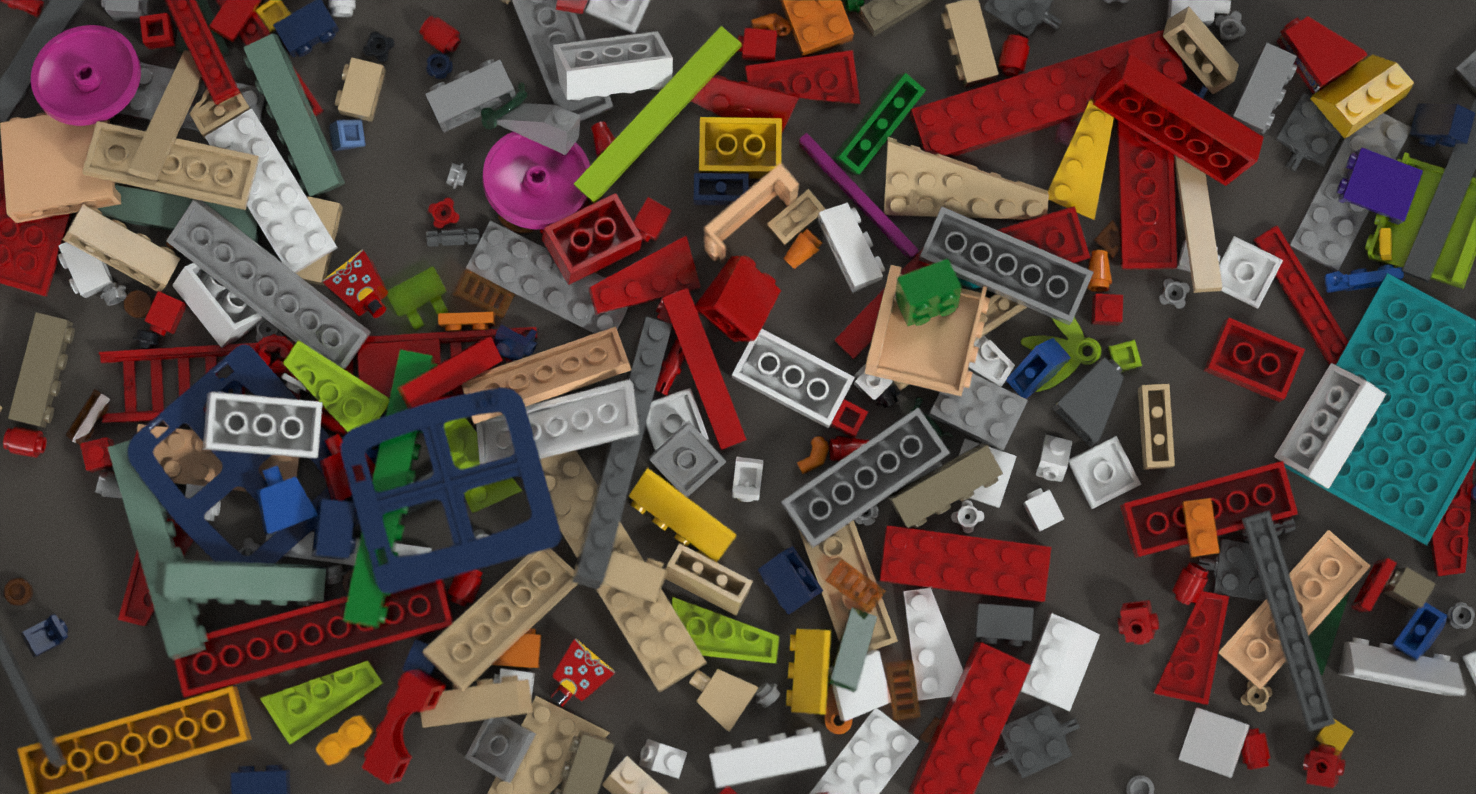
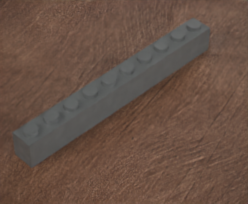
(621, 459)

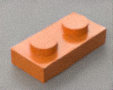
(456, 321)
(1200, 527)

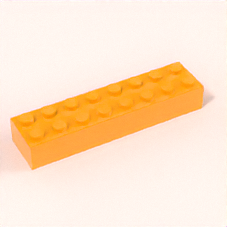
(138, 743)

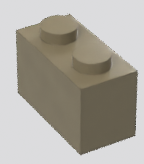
(1408, 588)

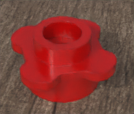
(445, 205)

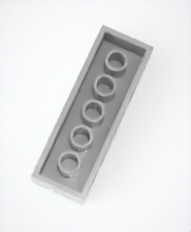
(1007, 266)
(865, 478)

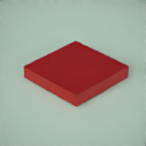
(1373, 585)

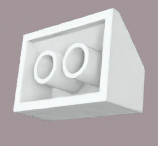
(850, 246)
(215, 306)
(1059, 661)

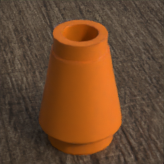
(803, 248)
(1101, 271)

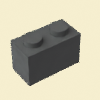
(1004, 623)

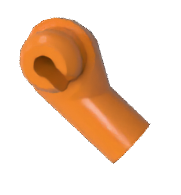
(772, 22)
(817, 457)

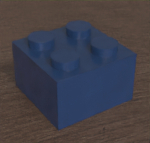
(334, 529)

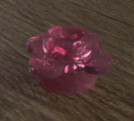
(1066, 132)

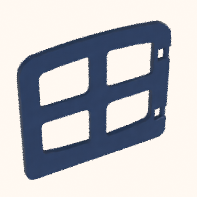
(237, 467)
(449, 487)

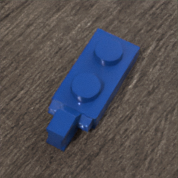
(1360, 278)

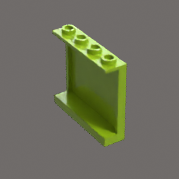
(1460, 247)

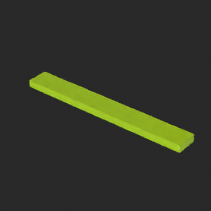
(657, 114)

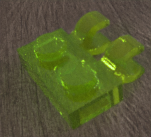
(416, 292)

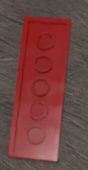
(1146, 202)

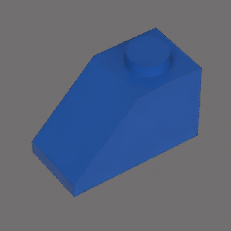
(1038, 368)
(1421, 631)

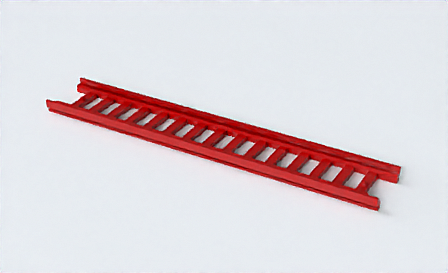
(211, 353)

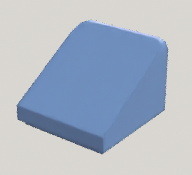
(347, 134)

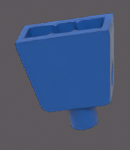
(282, 502)

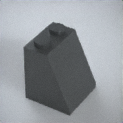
(1091, 401)

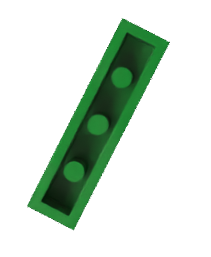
(878, 124)

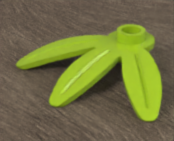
(1073, 346)

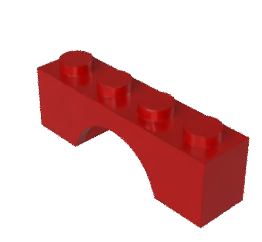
(388, 754)

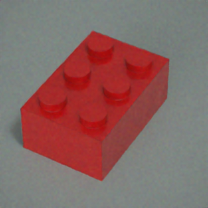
(592, 238)
(1254, 360)

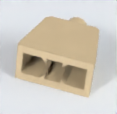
(723, 696)

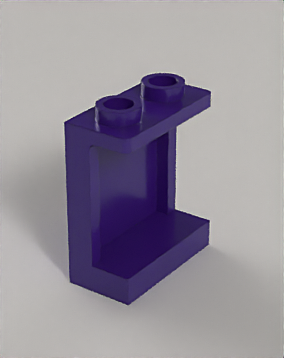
(1379, 184)

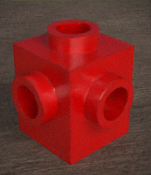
(1138, 622)
(1317, 772)

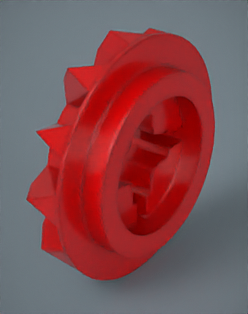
(272, 343)

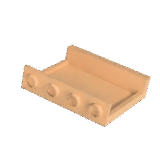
(45, 169)
(774, 184)
(927, 354)

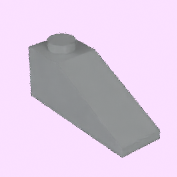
(544, 124)

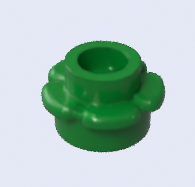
(853, 5)

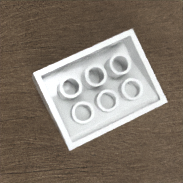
(1396, 668)

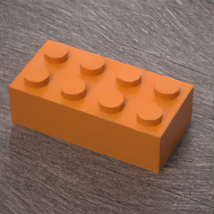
(817, 24)

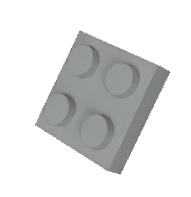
(687, 459)
(500, 747)

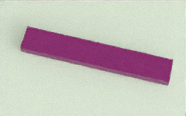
(863, 202)

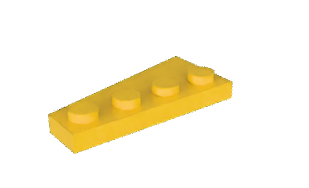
(1083, 165)

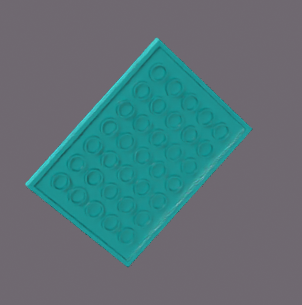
(1426, 424)

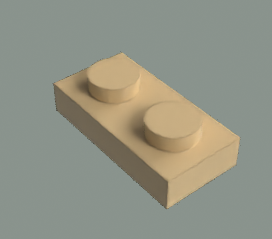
(796, 217)

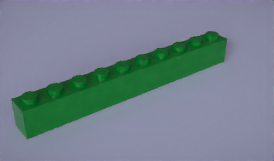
(392, 470)

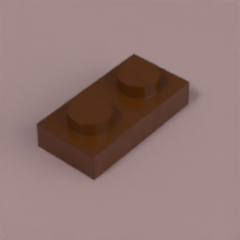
(94, 408)

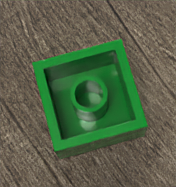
(928, 293)

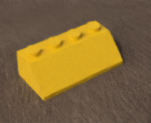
(681, 515)

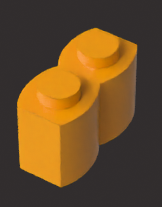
(339, 745)

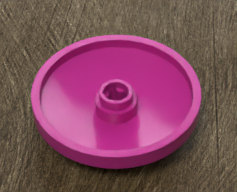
(85, 75)
(533, 182)

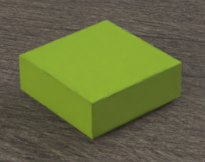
(1125, 355)

